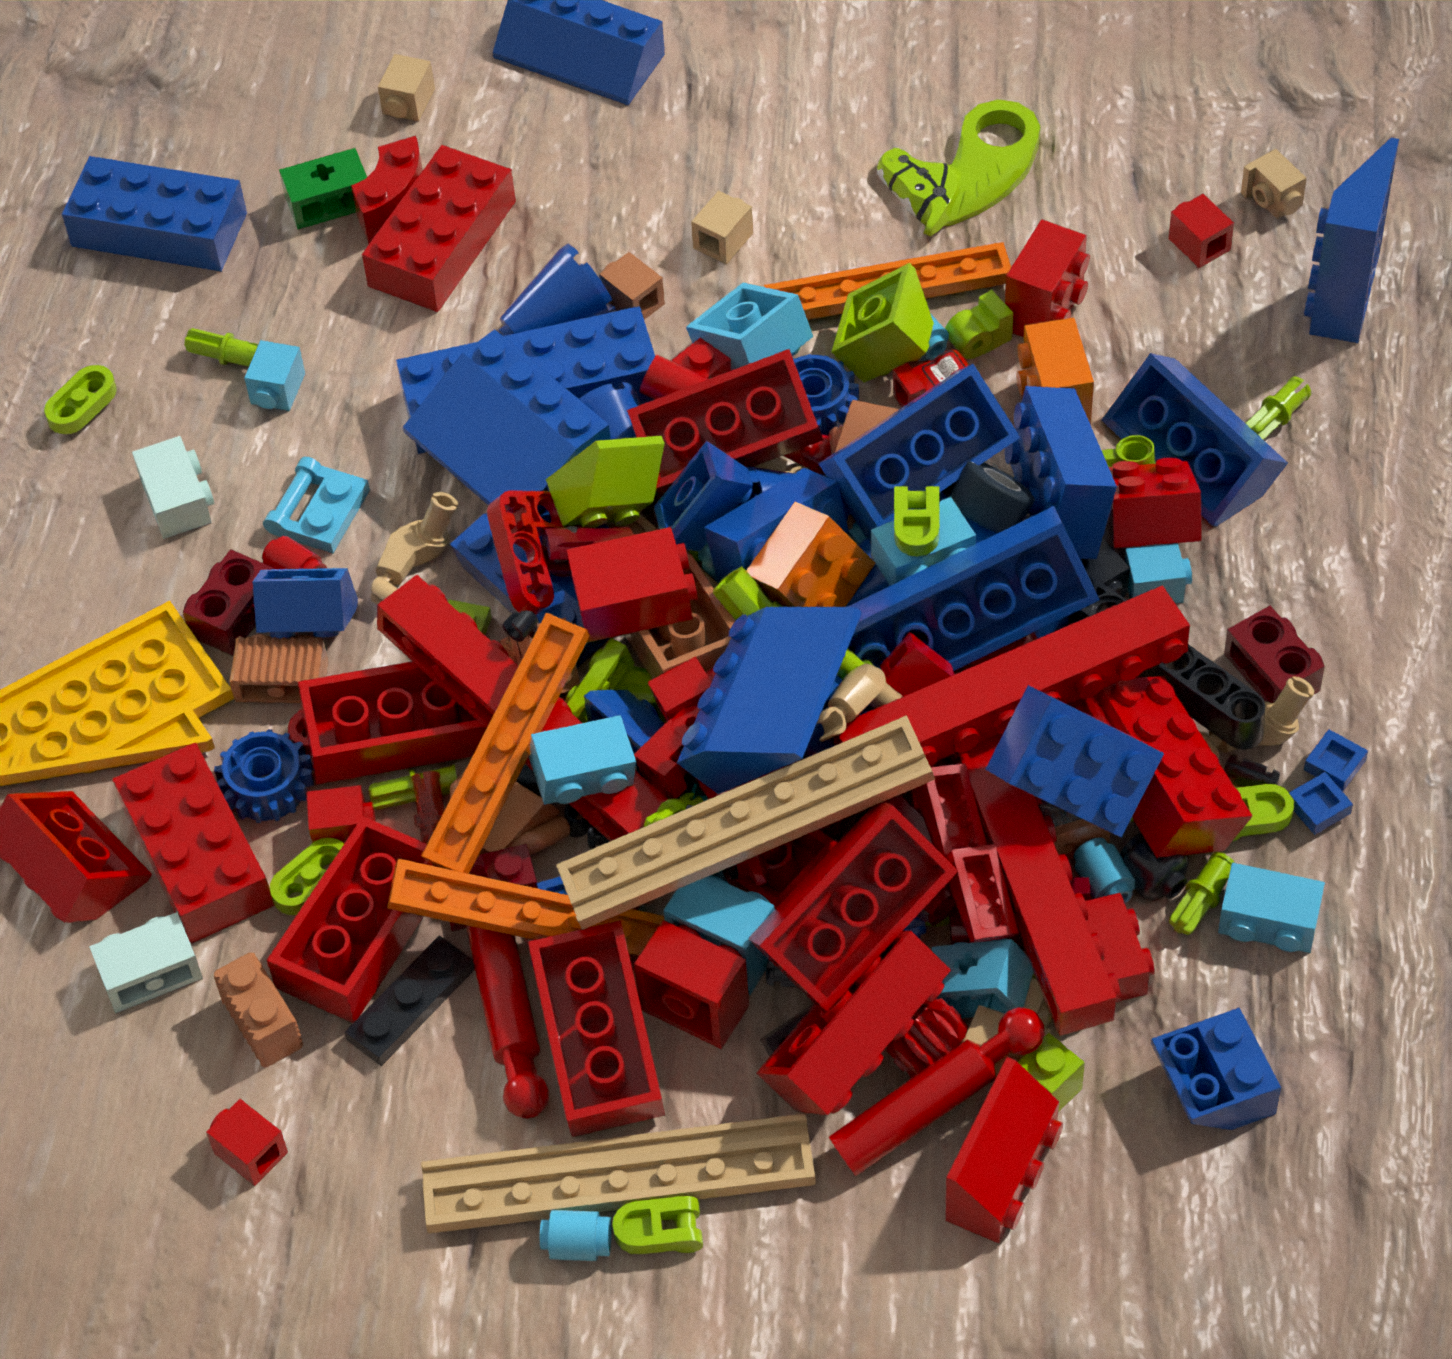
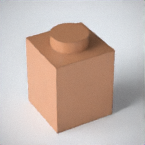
(633, 285)

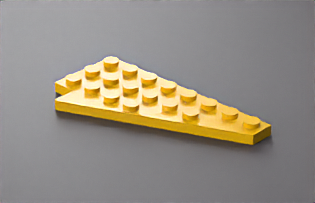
(111, 702)

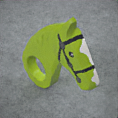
(976, 178)

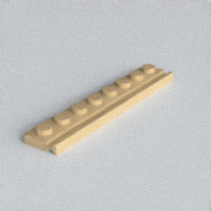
(745, 822)
(617, 1171)

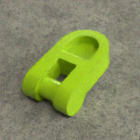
(916, 520)
(1270, 807)
(639, 1226)

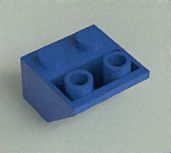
(303, 601)
(1219, 1072)

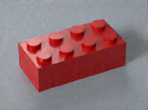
(439, 228)
(744, 413)
(383, 722)
(1190, 797)
(193, 842)
(853, 904)
(344, 931)
(596, 1029)
(840, 1045)

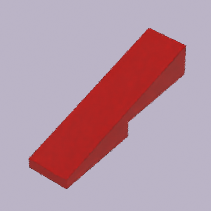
(959, 836)

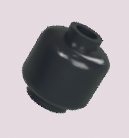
(1154, 875)

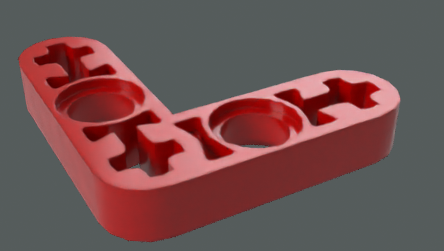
(516, 521)

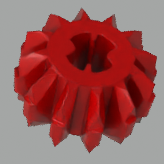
(933, 1034)

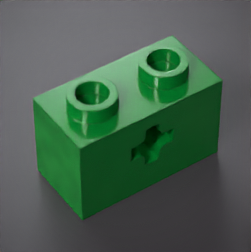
(322, 187)

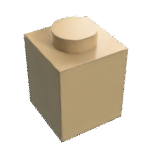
(406, 87)
(722, 227)

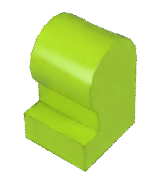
(982, 327)

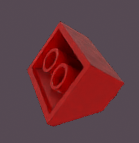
(67, 854)
(1002, 1154)

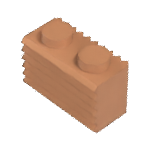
(271, 667)
(258, 1009)

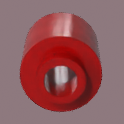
(289, 554)

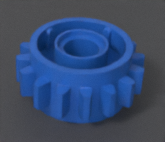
(827, 388)
(259, 755)

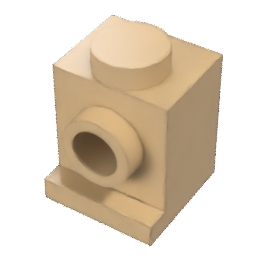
(1274, 184)

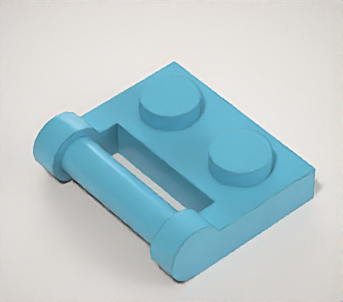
(328, 511)

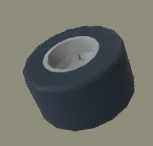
(991, 497)

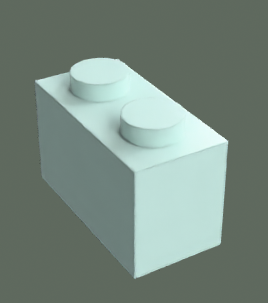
(173, 487)
(146, 962)

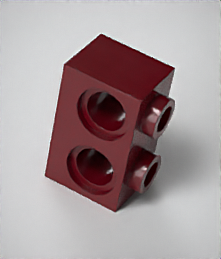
(225, 603)
(1268, 664)

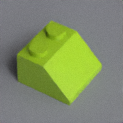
(884, 325)
(607, 482)

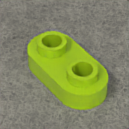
(76, 404)
(302, 875)

